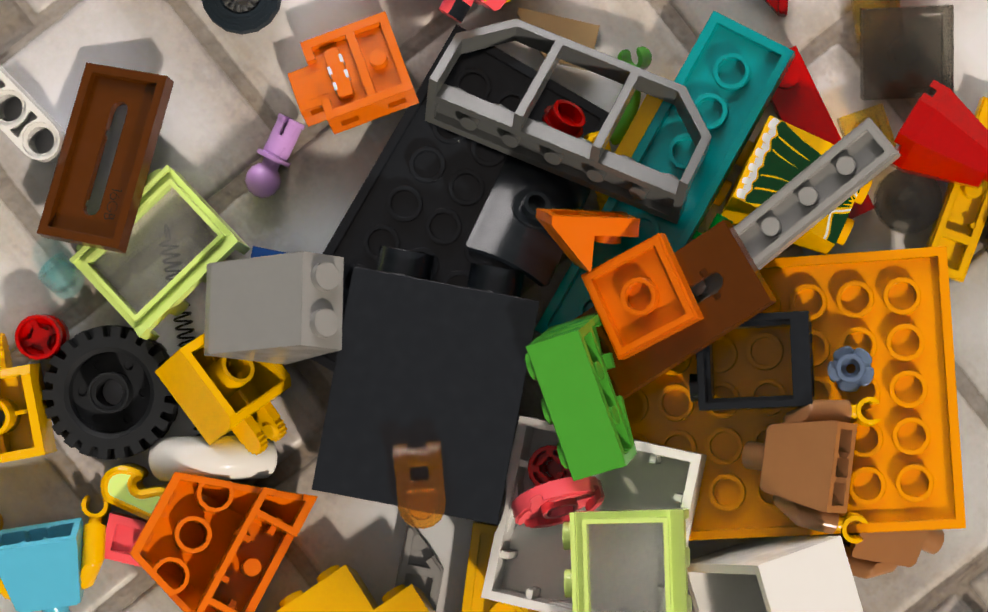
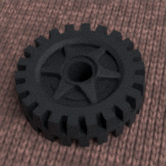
(77, 398)

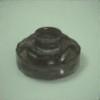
(907, 202)

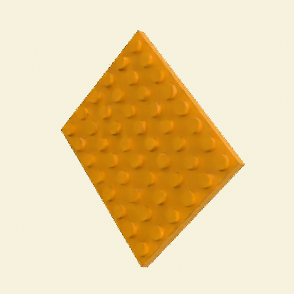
(902, 466)

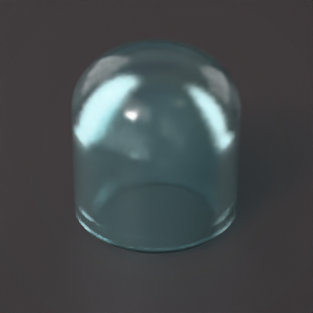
(61, 276)

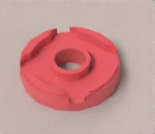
(552, 501)

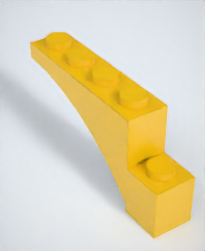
(344, 591)

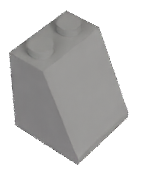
(274, 307)

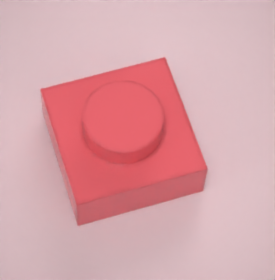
(121, 536)

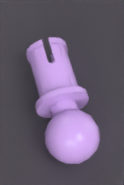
(263, 177)

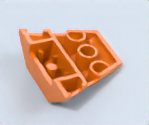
(218, 541)

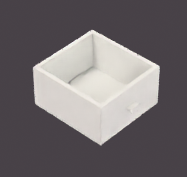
(775, 577)

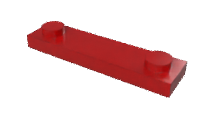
(802, 106)

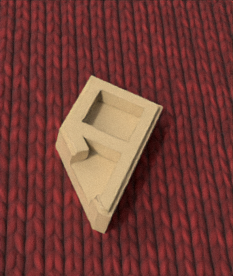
(574, 30)

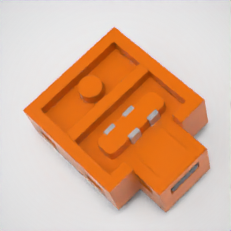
(352, 75)

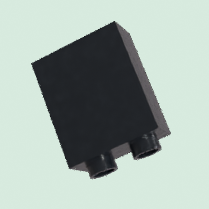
(422, 369)

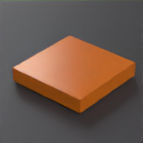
(642, 296)

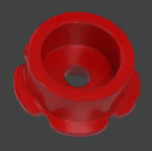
(565, 117)

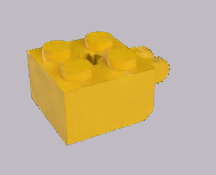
(227, 395)
(26, 426)

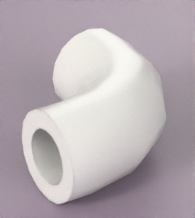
(221, 460)

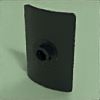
(508, 220)

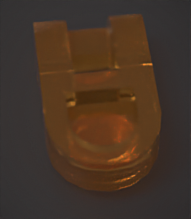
(424, 500)

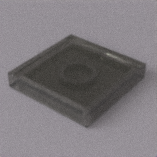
(905, 50)

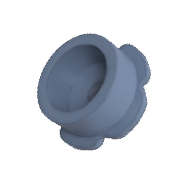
(850, 381)

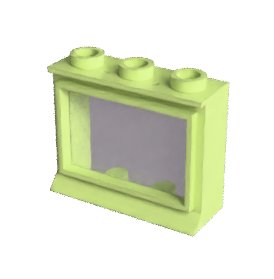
(165, 255)
(627, 560)

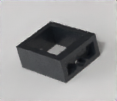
(800, 324)

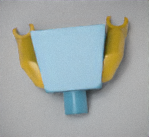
(52, 562)

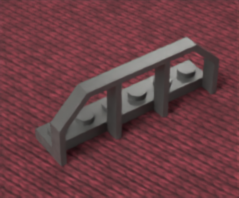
(557, 151)

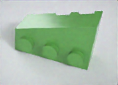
(581, 398)

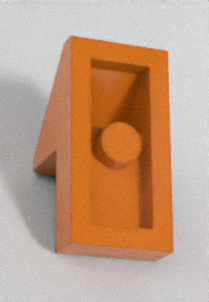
(579, 229)

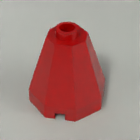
(943, 140)

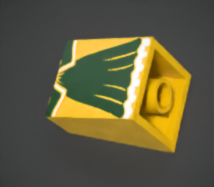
(775, 159)

